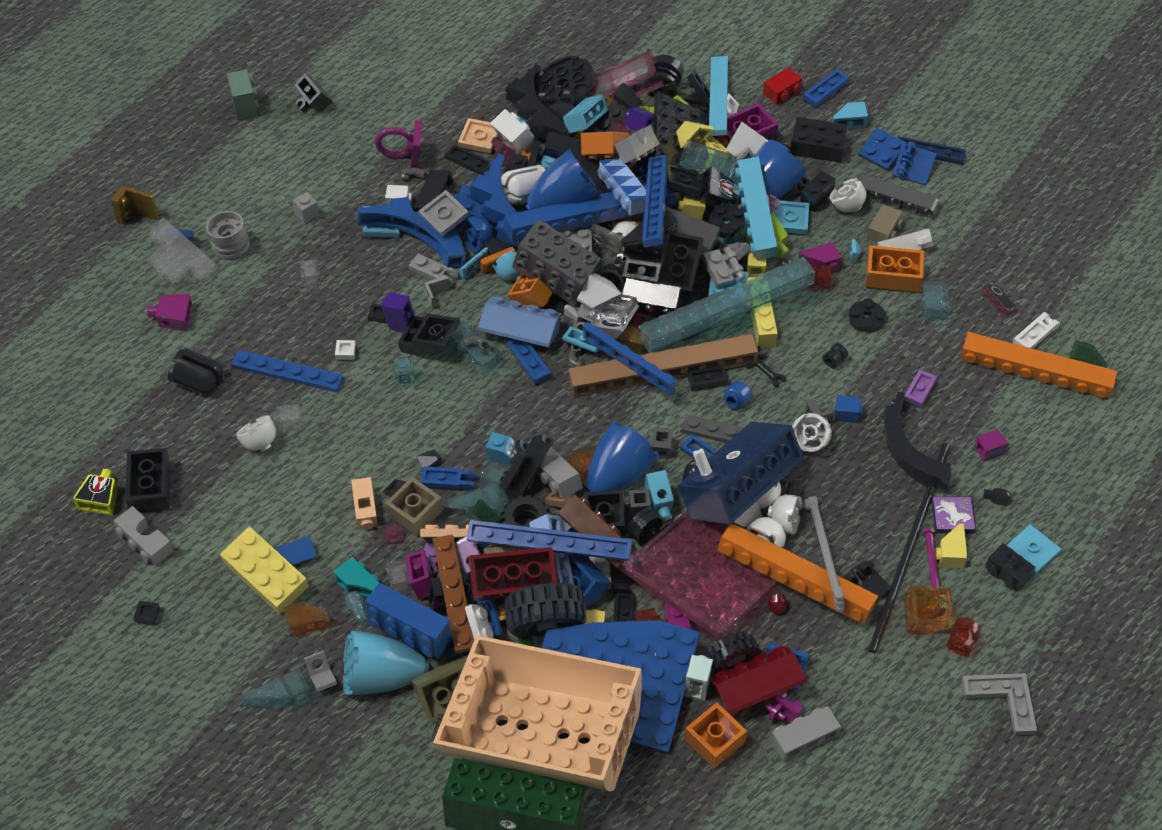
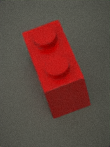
(782, 86)

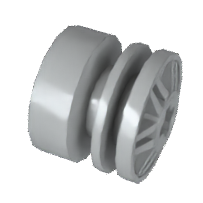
(227, 234)

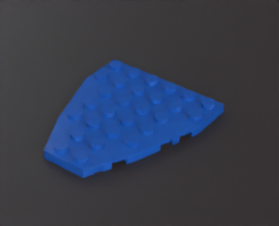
(654, 647)

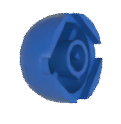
(477, 232)

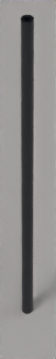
(904, 559)

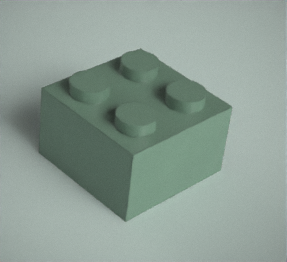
(243, 94)

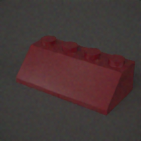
(758, 679)

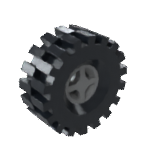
(733, 650)

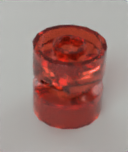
(824, 280)
(963, 636)

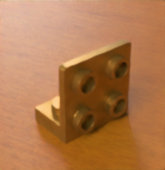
(131, 201)

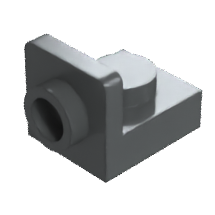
(812, 407)

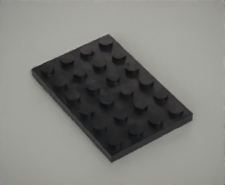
(667, 120)

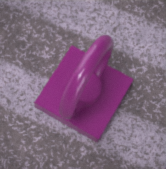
(413, 143)

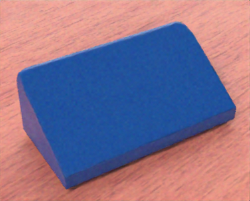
(297, 550)

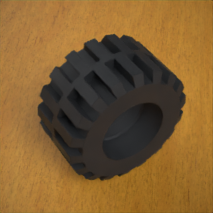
(523, 508)

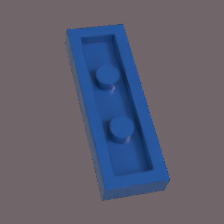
(826, 88)
(529, 360)

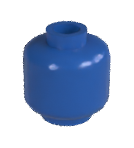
(737, 395)

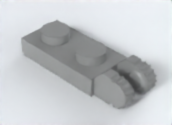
(432, 269)

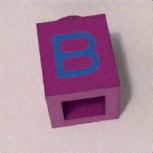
(990, 444)

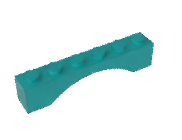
(354, 577)

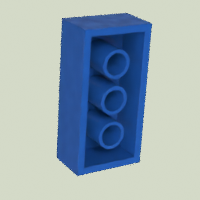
(408, 621)

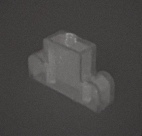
(178, 256)

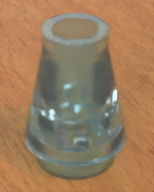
(355, 604)

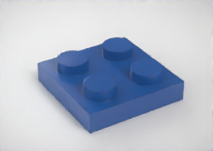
(882, 149)

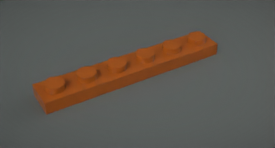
(453, 593)

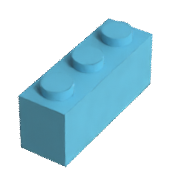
(585, 113)

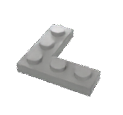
(1005, 685)

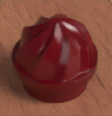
(777, 603)

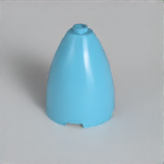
(379, 664)

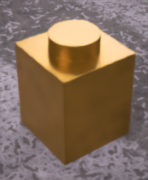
(631, 339)

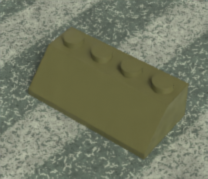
(437, 687)

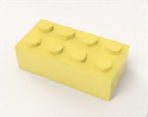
(264, 570)

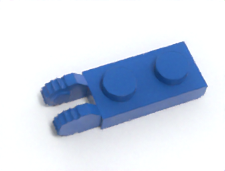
(448, 478)

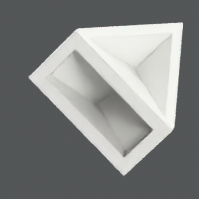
(597, 290)

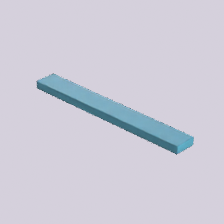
(718, 95)

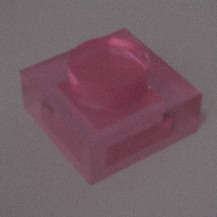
(392, 534)

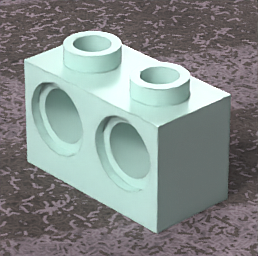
(698, 677)

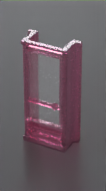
(636, 72)

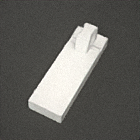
(916, 241)

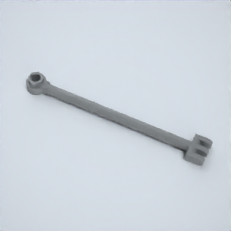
(812, 505)

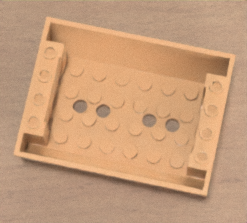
(551, 696)

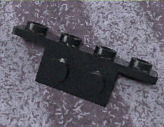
(523, 468)

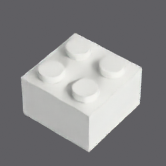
(513, 132)

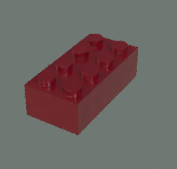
(503, 572)

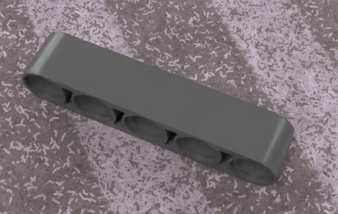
(899, 197)

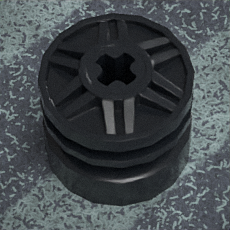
(670, 72)

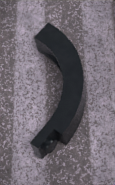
(914, 463)

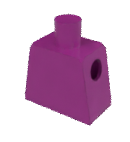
(172, 311)

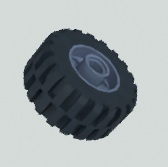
(544, 608)

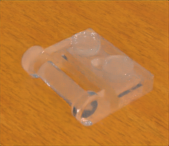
(620, 304)

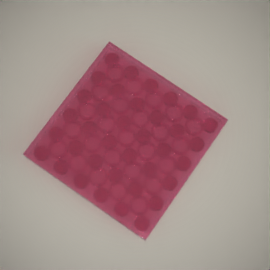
(696, 578)

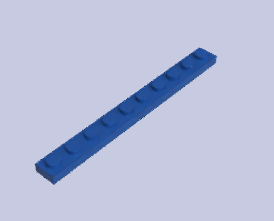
(655, 201)

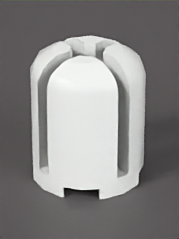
(519, 183)

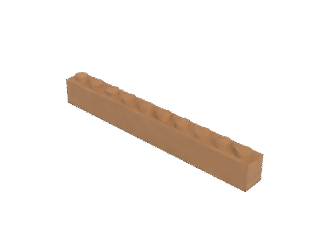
(676, 362)

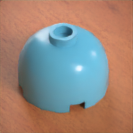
(504, 267)

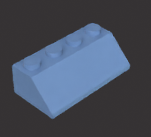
(520, 321)

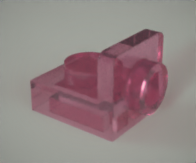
(502, 149)

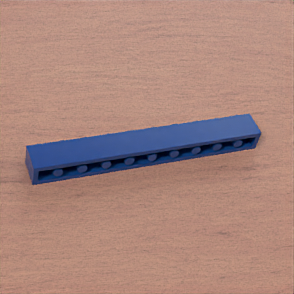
(574, 215)

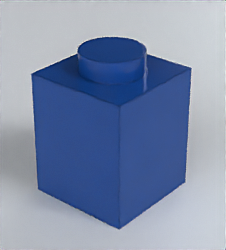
(848, 409)

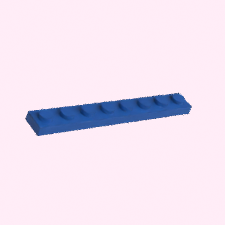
(561, 541)

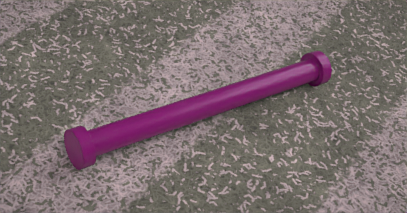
(928, 533)

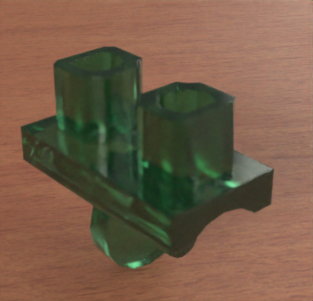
(483, 512)

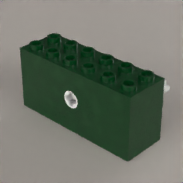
(506, 799)

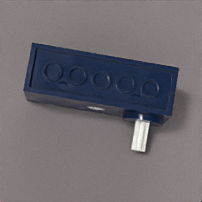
(740, 472)

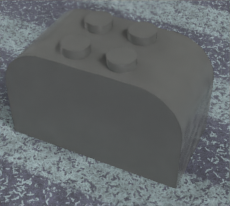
(695, 227)

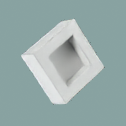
(345, 349)

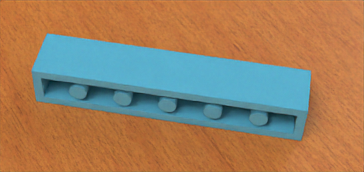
(757, 208)

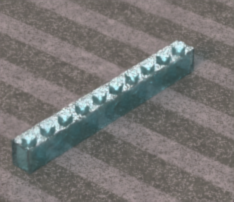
(726, 304)

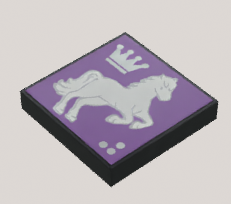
(951, 512)

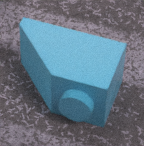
(853, 115)

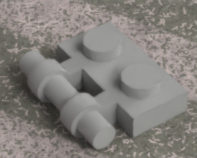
(718, 269)

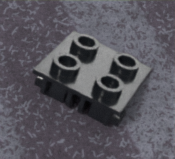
(868, 578)

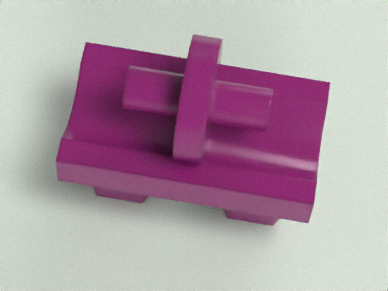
(782, 708)

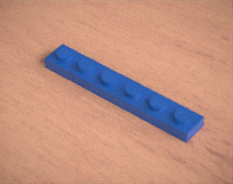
(629, 358)
(287, 371)

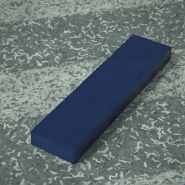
(944, 152)

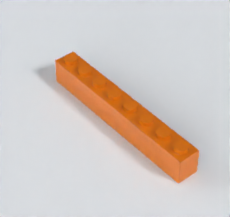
(1039, 365)
(795, 572)

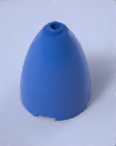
(778, 169)
(562, 183)
(619, 459)

